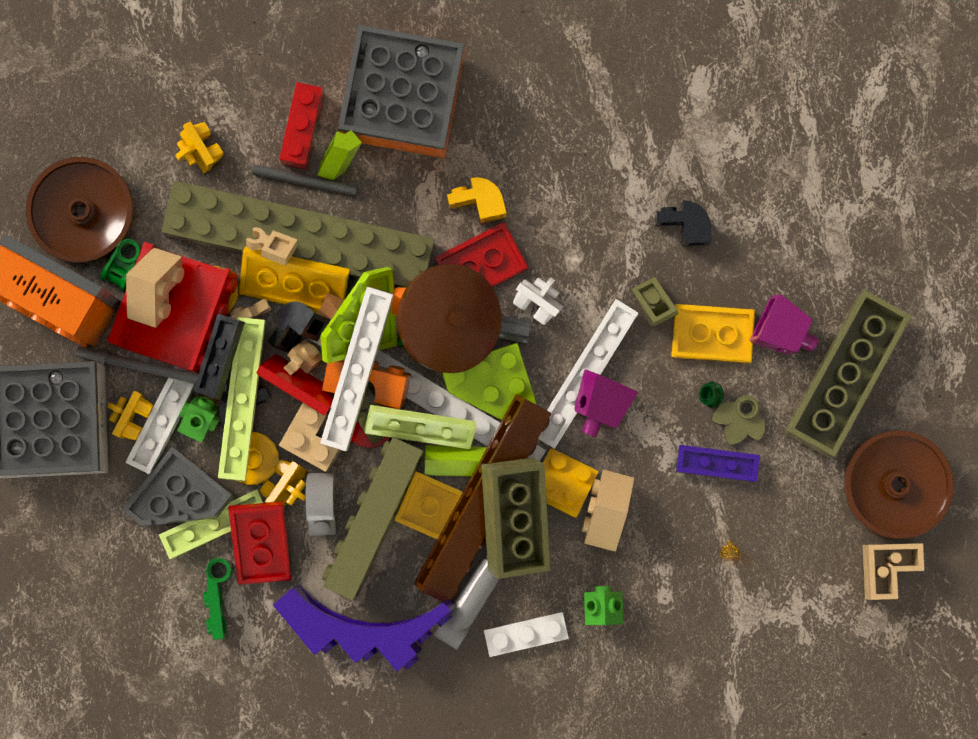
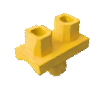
(193, 148)
(136, 404)
(289, 486)

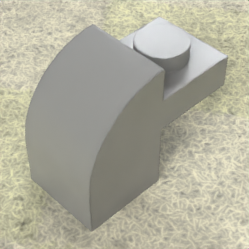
(320, 504)

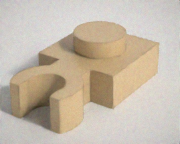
(273, 247)
(251, 312)

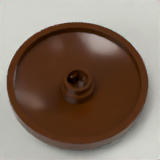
(79, 210)
(449, 318)
(898, 484)

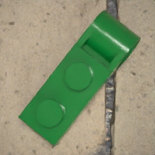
(213, 599)

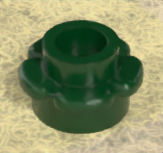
(711, 394)

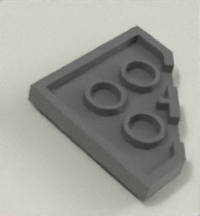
(176, 494)

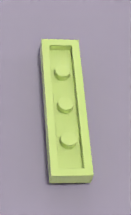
(420, 427)
(199, 532)

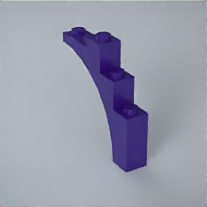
(320, 626)

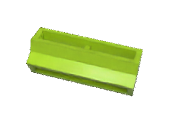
(339, 155)
(452, 460)

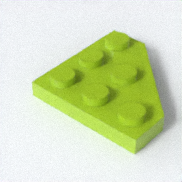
(339, 331)
(493, 381)

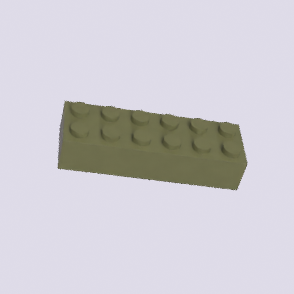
(847, 374)
(373, 519)

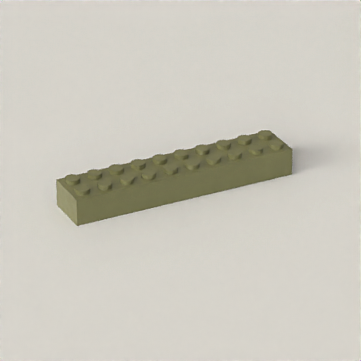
(228, 219)

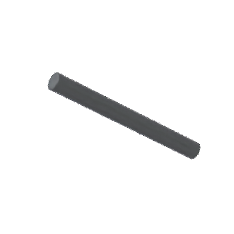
(305, 180)

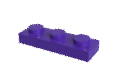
(717, 463)

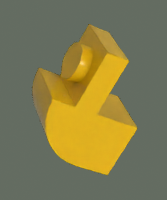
(484, 194)

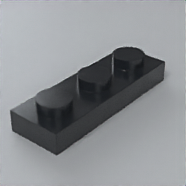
(219, 356)

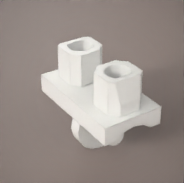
(548, 306)

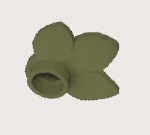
(737, 422)

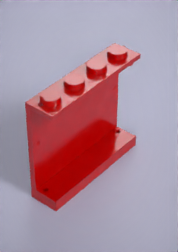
(187, 330)

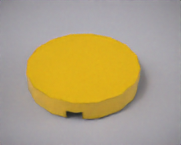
(262, 459)

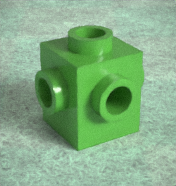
(198, 418)
(603, 606)

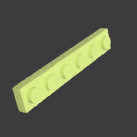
(242, 402)

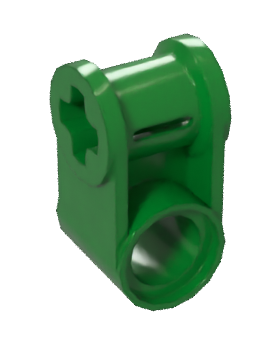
(120, 264)

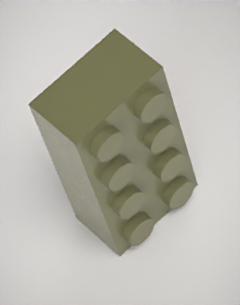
(516, 517)

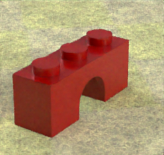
(299, 132)

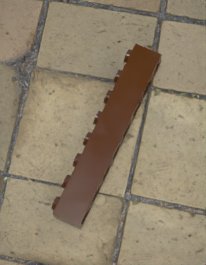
(465, 528)

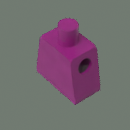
(783, 327)
(602, 402)

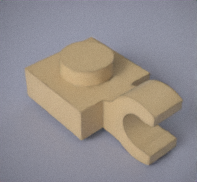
(303, 356)

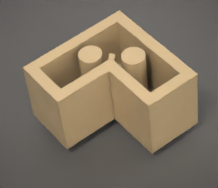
(150, 285)
(304, 440)
(607, 510)
(882, 565)

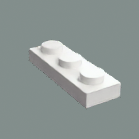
(526, 634)

